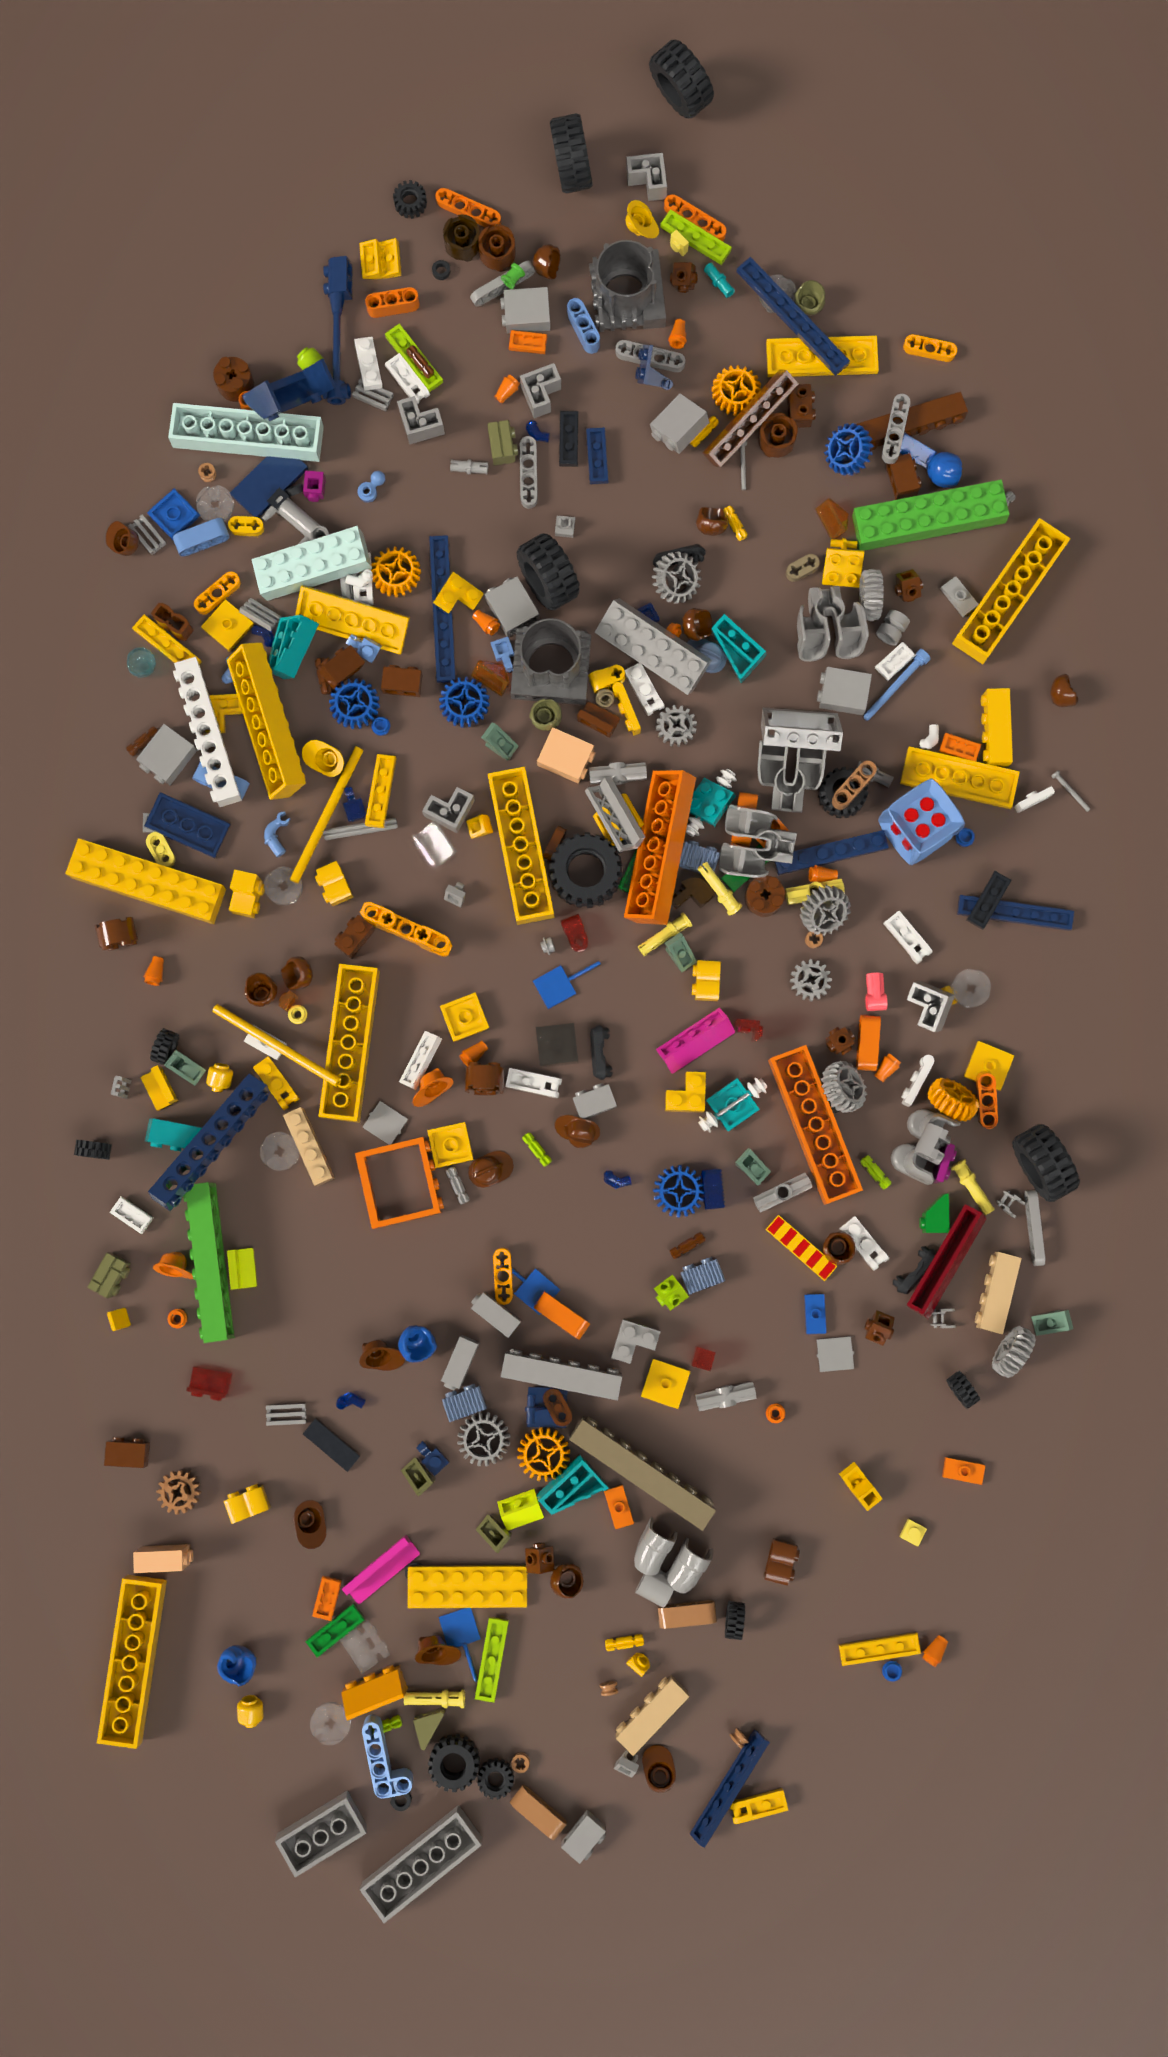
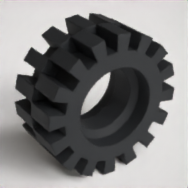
(410, 189)
(164, 1046)
(92, 1149)
(963, 1389)
(735, 1620)
(495, 1791)

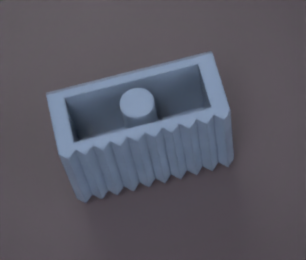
(695, 855)
(702, 1276)
(464, 1403)

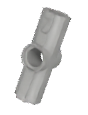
(619, 773)
(793, 1186)
(725, 1396)

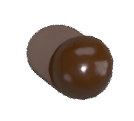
(122, 539)
(659, 1769)

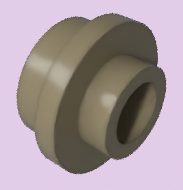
(606, 702)

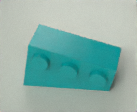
(290, 645)
(738, 647)
(170, 1134)
(573, 1485)

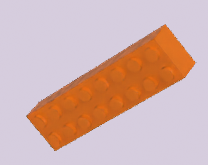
(665, 831)
(815, 1125)

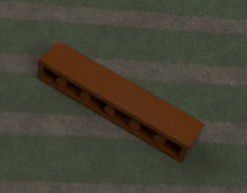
(750, 418)
(920, 419)

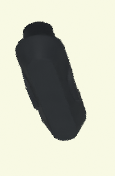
(695, 551)
(599, 1066)
(906, 1285)

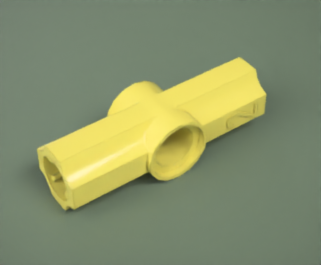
(798, 894)

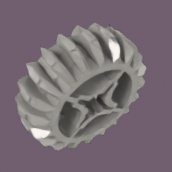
(683, 564)
(871, 593)
(820, 920)
(844, 1086)
(1013, 1351)
(479, 1430)

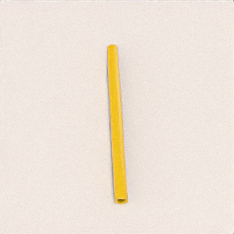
(326, 815)
(277, 1045)

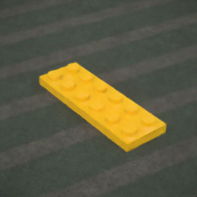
(799, 360)
(347, 617)
(961, 777)
(467, 1586)

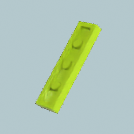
(697, 237)
(401, 341)
(491, 1659)

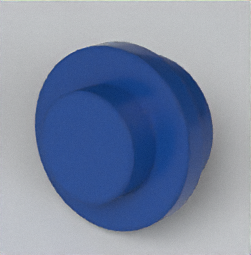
(381, 726)
(965, 837)
(892, 1670)

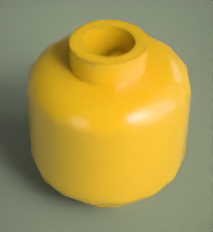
(219, 1077)
(250, 1711)

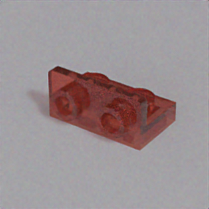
(747, 1026)
(210, 1383)

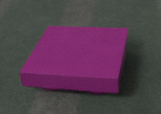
(941, 1171)

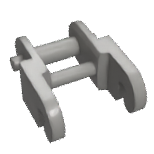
(1006, 1208)
(942, 1312)

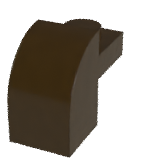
(696, 889)

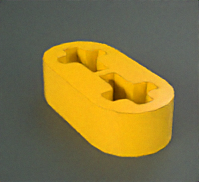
(245, 526)

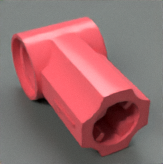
(875, 998)

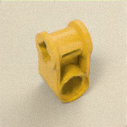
(605, 677)

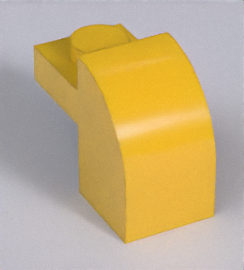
(860, 1486)

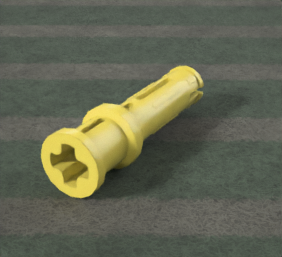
(724, 895)
(668, 932)
(968, 1179)
(431, 1698)

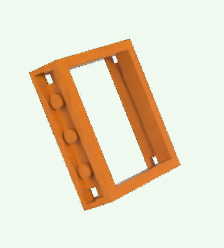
(433, 1184)

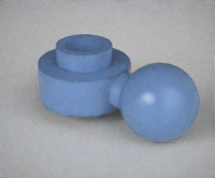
(377, 479)

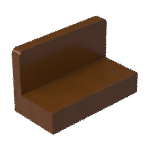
(598, 719)

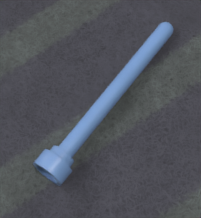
(921, 658)

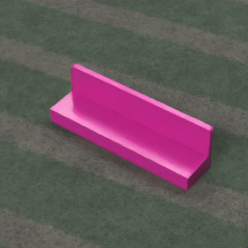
(696, 1040)
(381, 1570)

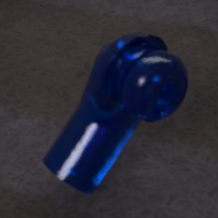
(533, 431)
(266, 635)
(616, 1182)
(349, 1399)

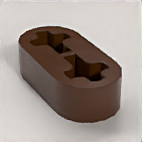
(556, 839)

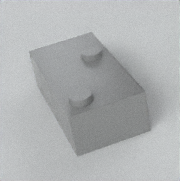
(321, 1833)

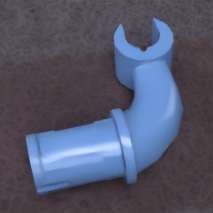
(271, 837)

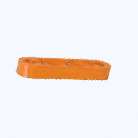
(470, 205)
(697, 215)

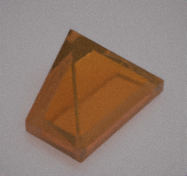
(833, 518)
(492, 676)

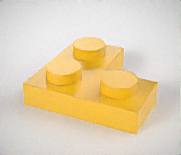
(457, 589)
(224, 705)

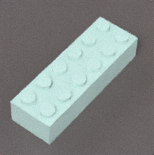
(311, 563)

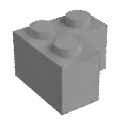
(648, 170)
(537, 386)
(419, 425)
(452, 813)
(935, 1004)
(629, 1336)

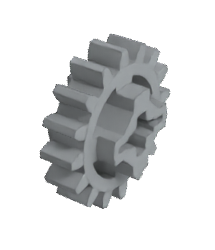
(678, 731)
(807, 972)

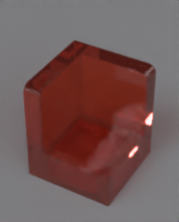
(702, 1358)

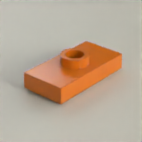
(528, 342)
(959, 747)
(963, 1471)
(618, 1507)
(327, 1598)

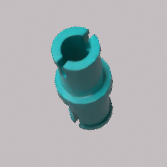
(719, 280)

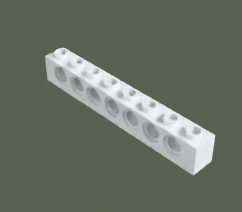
(190, 669)

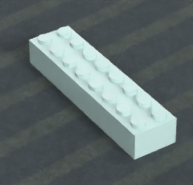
(245, 432)

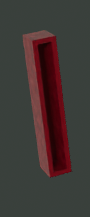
(946, 1261)

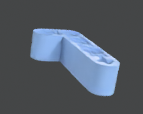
(381, 1756)

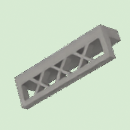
(620, 815)

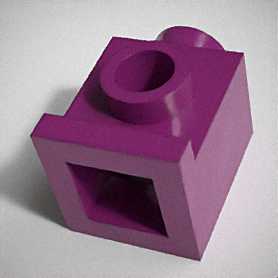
(312, 480)

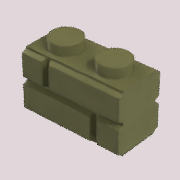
(501, 442)
(109, 1275)

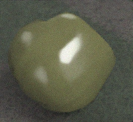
(810, 297)
(546, 714)

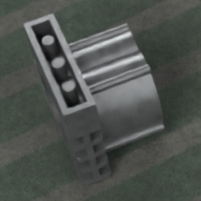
(631, 310)
(564, 687)

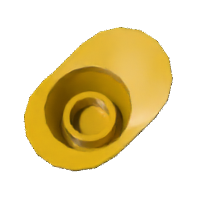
(640, 220)
(323, 758)

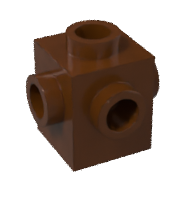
(684, 276)
(908, 585)
(833, 1043)
(879, 1327)
(539, 1558)

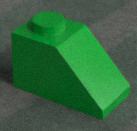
(936, 1216)

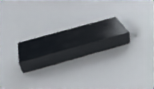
(568, 439)
(988, 900)
(331, 1444)

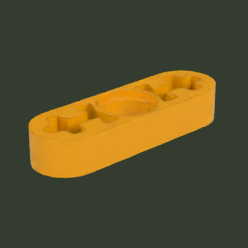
(942, 356)
(217, 585)
(498, 1290)

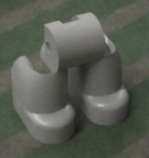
(813, 631)
(808, 774)
(756, 824)
(929, 1130)
(682, 1575)

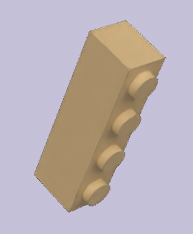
(309, 1146)
(998, 1292)
(651, 1715)

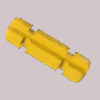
(713, 422)
(735, 523)
(624, 1642)

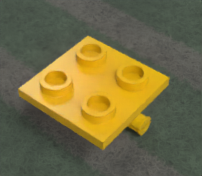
(843, 565)

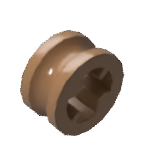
(204, 467)
(810, 943)
(608, 1688)
(739, 1738)
(514, 1763)

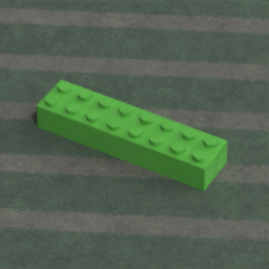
(930, 515)
(209, 1263)

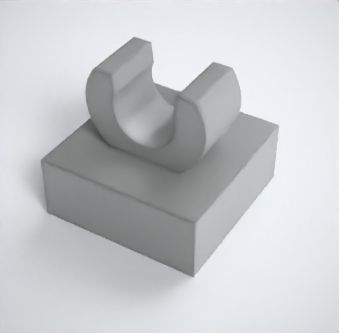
(564, 526)
(455, 894)
(626, 1766)

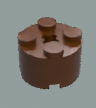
(497, 247)
(232, 377)
(777, 435)
(770, 886)
(116, 933)
(484, 1078)

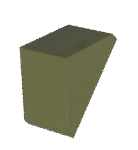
(418, 1476)
(493, 1533)
(426, 1725)

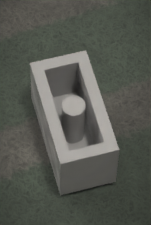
(594, 1101)
(583, 1837)

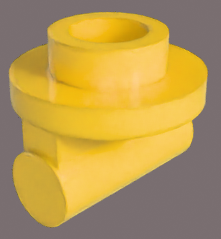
(639, 1663)

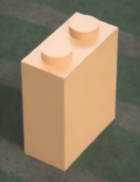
(566, 755)
(162, 1558)

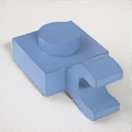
(366, 648)
(503, 651)

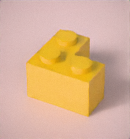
(246, 893)
(692, 1098)

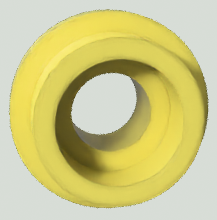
(291, 1014)

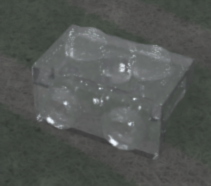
(434, 844)

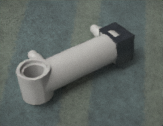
(282, 505)

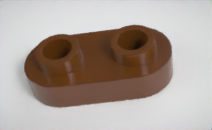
(557, 1406)

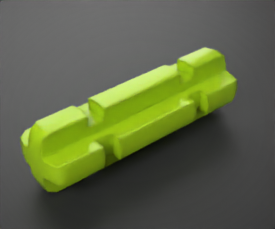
(536, 1148)
(875, 1172)
(388, 1724)

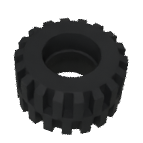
(826, 793)
(449, 1779)

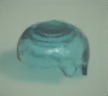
(141, 662)

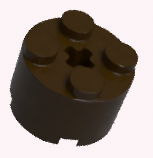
(461, 237)

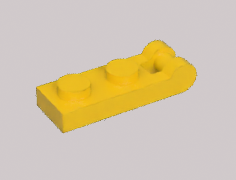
(626, 708)
(276, 1082)
(759, 1806)

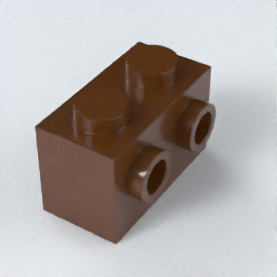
(800, 405)
(903, 477)
(342, 666)
(401, 681)
(354, 936)
(127, 1453)

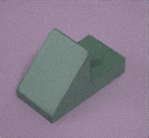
(499, 741)
(680, 952)
(185, 1067)
(752, 1166)
(1052, 1322)

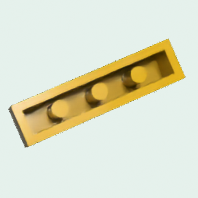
(997, 727)

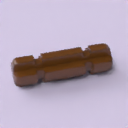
(420, 361)
(326, 688)
(142, 741)
(687, 1245)

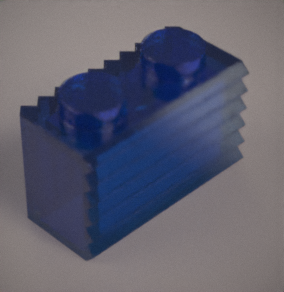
(713, 1189)

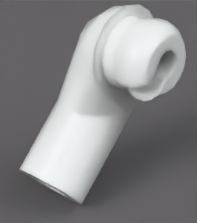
(360, 581)
(932, 739)

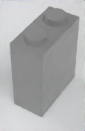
(526, 310)
(679, 423)
(511, 606)
(844, 690)
(166, 755)
(495, 1314)
(460, 1362)

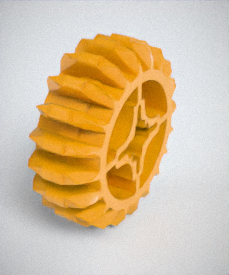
(724, 383)
(382, 566)
(953, 1099)
(550, 1469)

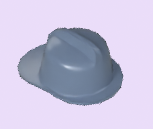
(713, 652)

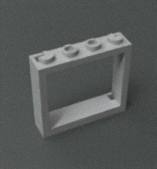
(801, 729)

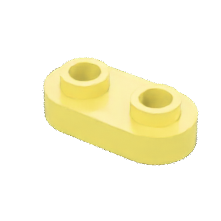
(160, 851)

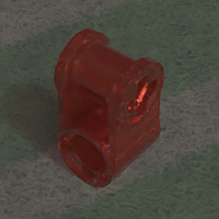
(574, 930)

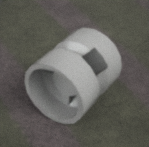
(893, 625)

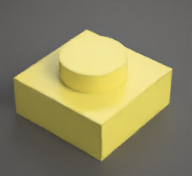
(679, 243)
(913, 1532)

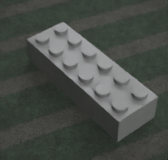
(653, 646)
(561, 1375)
(421, 1864)

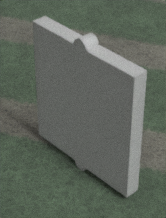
(385, 1123)
(835, 1354)

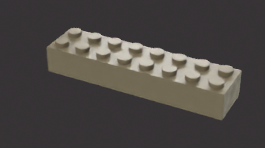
(642, 1473)

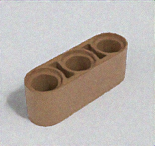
(858, 777)
(687, 1614)
(538, 1812)

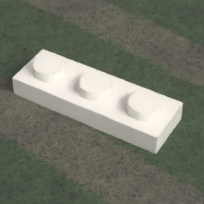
(368, 363)
(420, 1060)

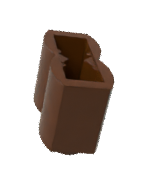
(172, 621)
(780, 1562)

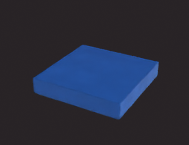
(173, 513)

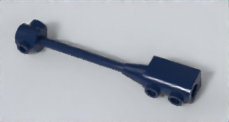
(338, 289)

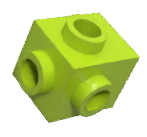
(670, 1293)

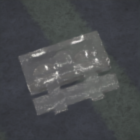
(359, 1649)

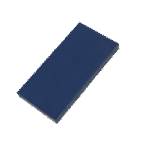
(265, 480)
(187, 825)

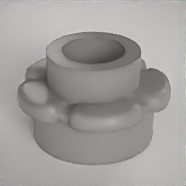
(547, 945)

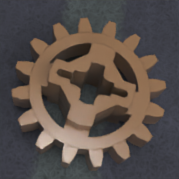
(171, 1488)

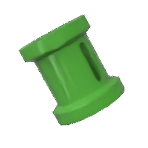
(513, 276)

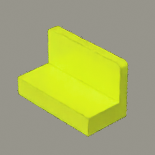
(242, 1268)
(520, 1509)

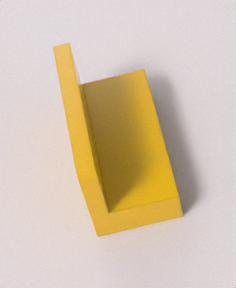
(159, 1088)

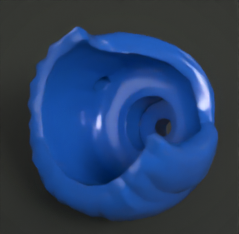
(945, 469)
(417, 1344)
(237, 1665)

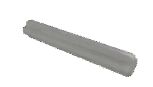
(357, 829)

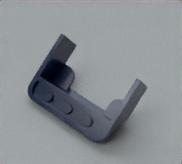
(289, 392)

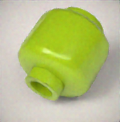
(308, 357)

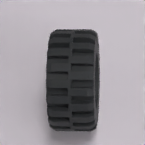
(681, 79)
(571, 153)
(548, 571)
(593, 846)
(1046, 1162)

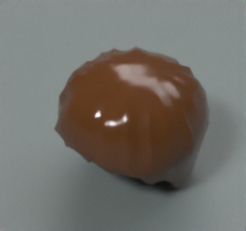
(547, 261)
(711, 521)
(697, 624)
(1062, 693)
(297, 973)
(260, 989)
(839, 1248)
(566, 1580)

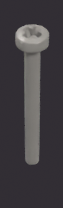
(743, 468)
(1056, 775)

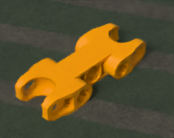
(395, 927)

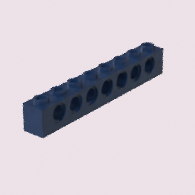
(199, 1145)

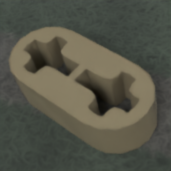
(805, 571)

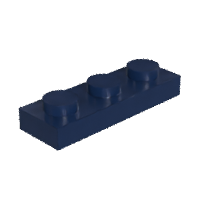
(597, 455)

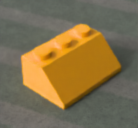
(373, 1691)

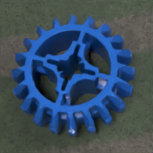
(858, 449)
(465, 686)
(341, 696)
(680, 1174)

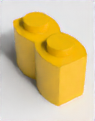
(334, 884)
(707, 980)
(247, 1503)

